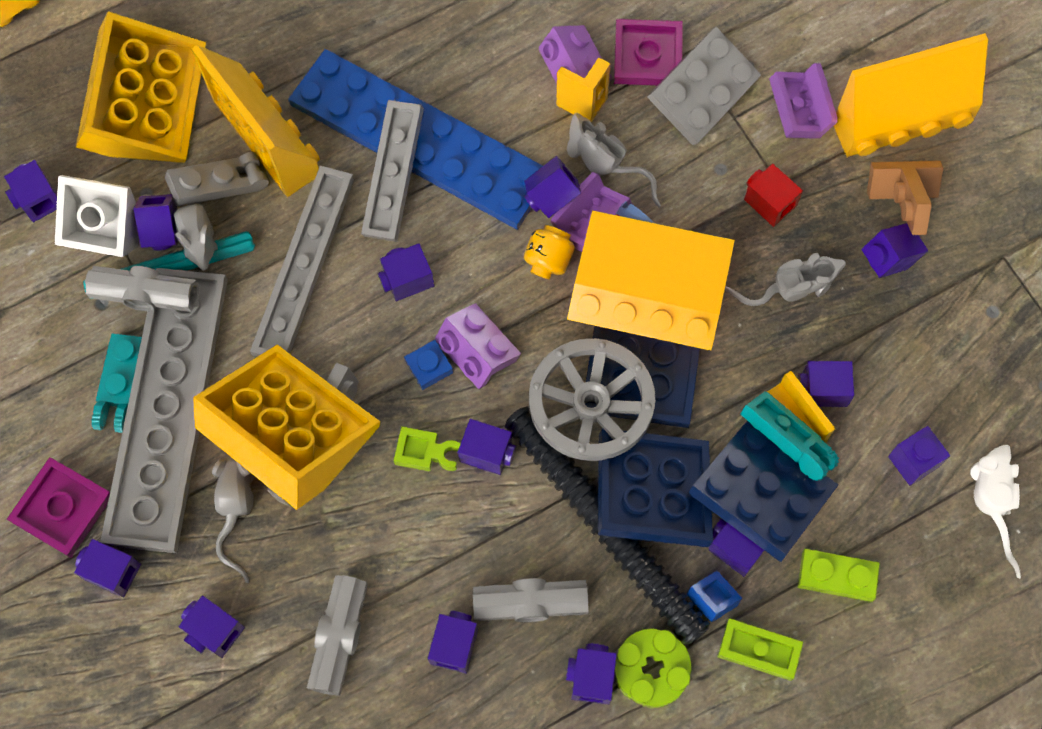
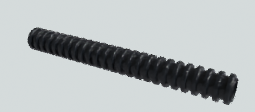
(627, 551)

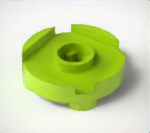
(663, 648)

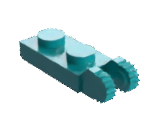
(116, 380)
(791, 435)

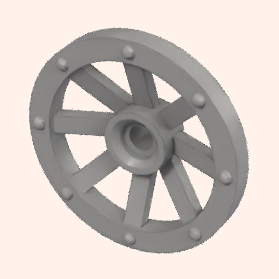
(591, 392)

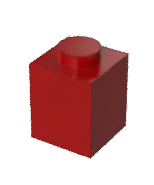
(772, 194)

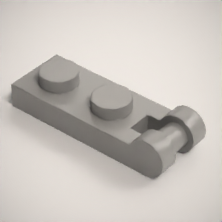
(216, 179)

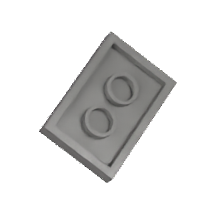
(704, 86)

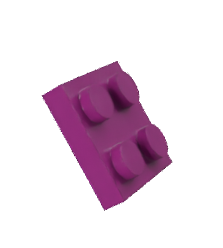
(646, 50)
(60, 507)

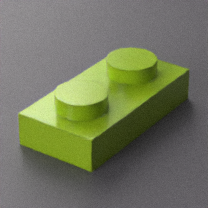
(838, 575)
(760, 649)

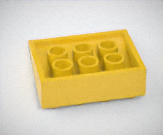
(140, 92)
(912, 96)
(258, 121)
(651, 280)
(284, 424)

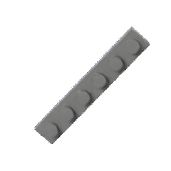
(303, 261)

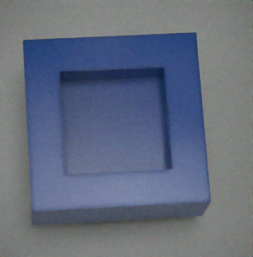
(428, 364)
(714, 596)

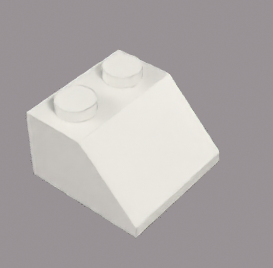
(95, 216)

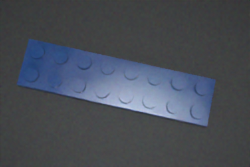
(446, 148)

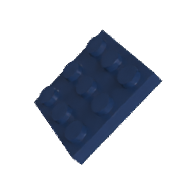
(670, 367)
(648, 488)
(761, 491)

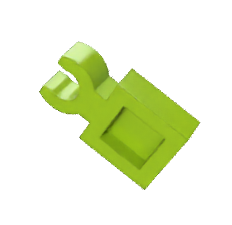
(420, 448)

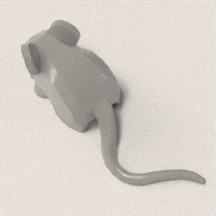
(601, 152)
(195, 234)
(799, 279)
(231, 499)

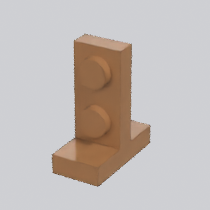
(910, 186)

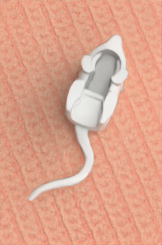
(996, 491)

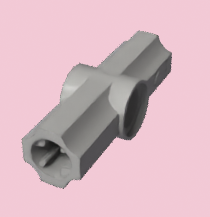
(142, 288)
(530, 600)
(337, 635)

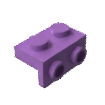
(569, 48)
(804, 102)
(576, 214)
(476, 344)

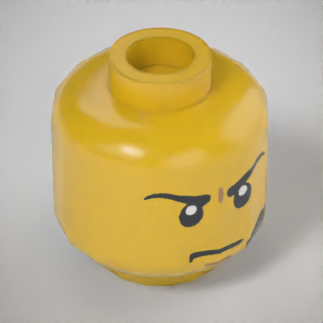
(549, 252)

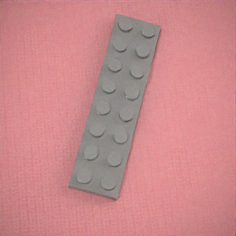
(159, 424)

